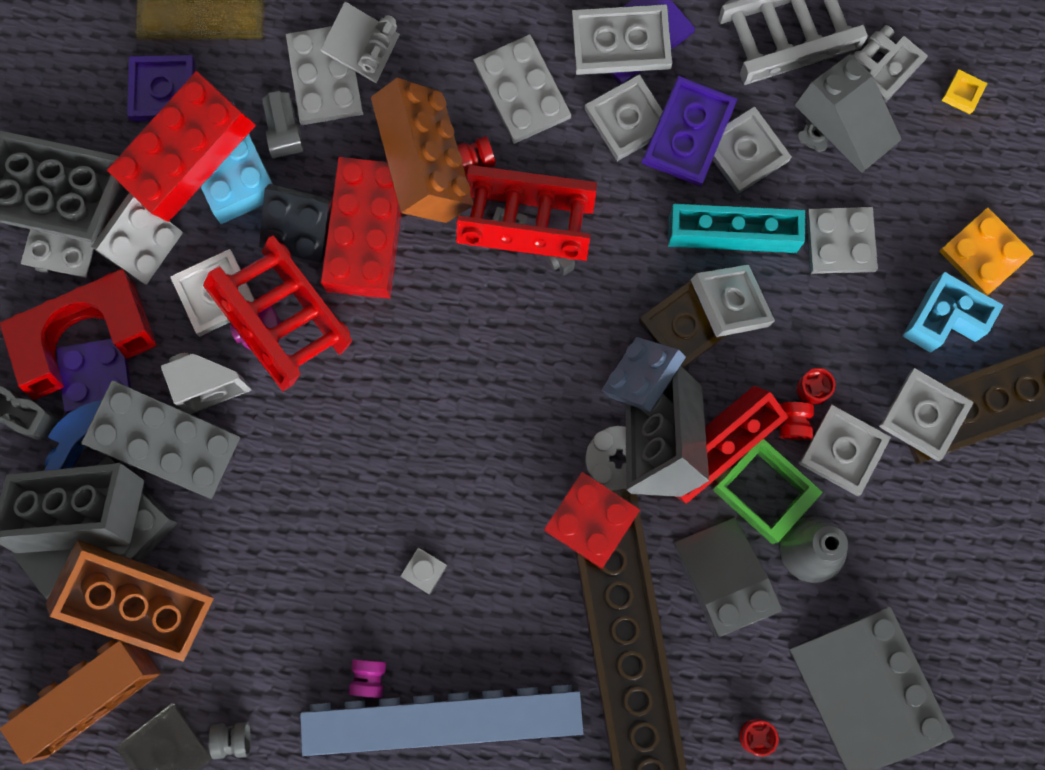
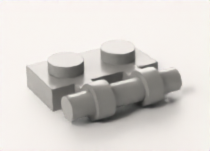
(896, 66)

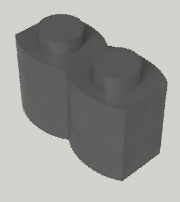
(26, 416)

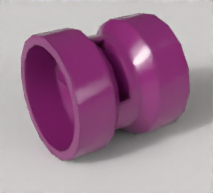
(367, 678)

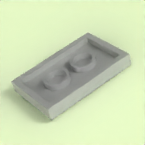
(621, 39)
(321, 84)
(522, 89)

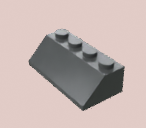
(668, 443)

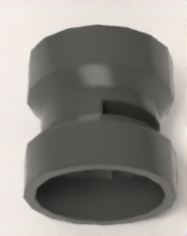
(229, 740)

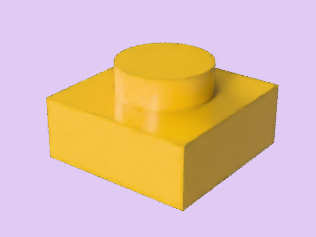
(964, 91)

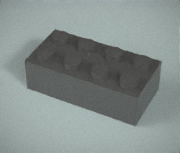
(161, 439)
(69, 504)

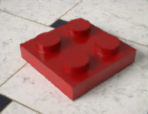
(592, 520)

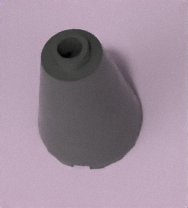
(814, 549)

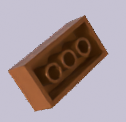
(421, 151)
(129, 601)
(79, 700)

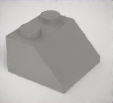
(200, 382)

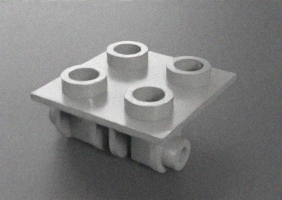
(361, 41)
(57, 254)

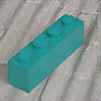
(736, 228)

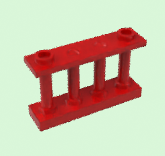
(532, 190)
(263, 340)

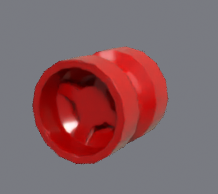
(483, 151)
(820, 382)
(797, 425)
(763, 741)

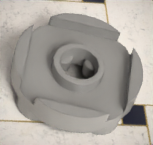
(597, 457)

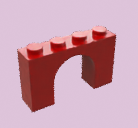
(35, 333)

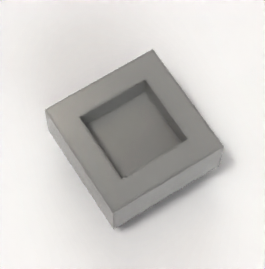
(424, 571)

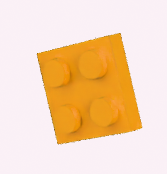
(986, 252)

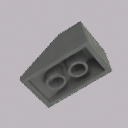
(851, 113)
(727, 578)

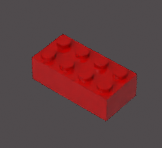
(181, 147)
(362, 230)

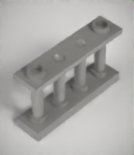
(786, 56)

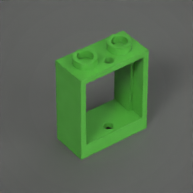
(808, 492)

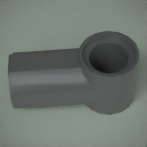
(283, 132)

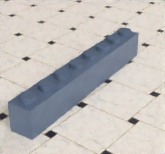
(441, 722)

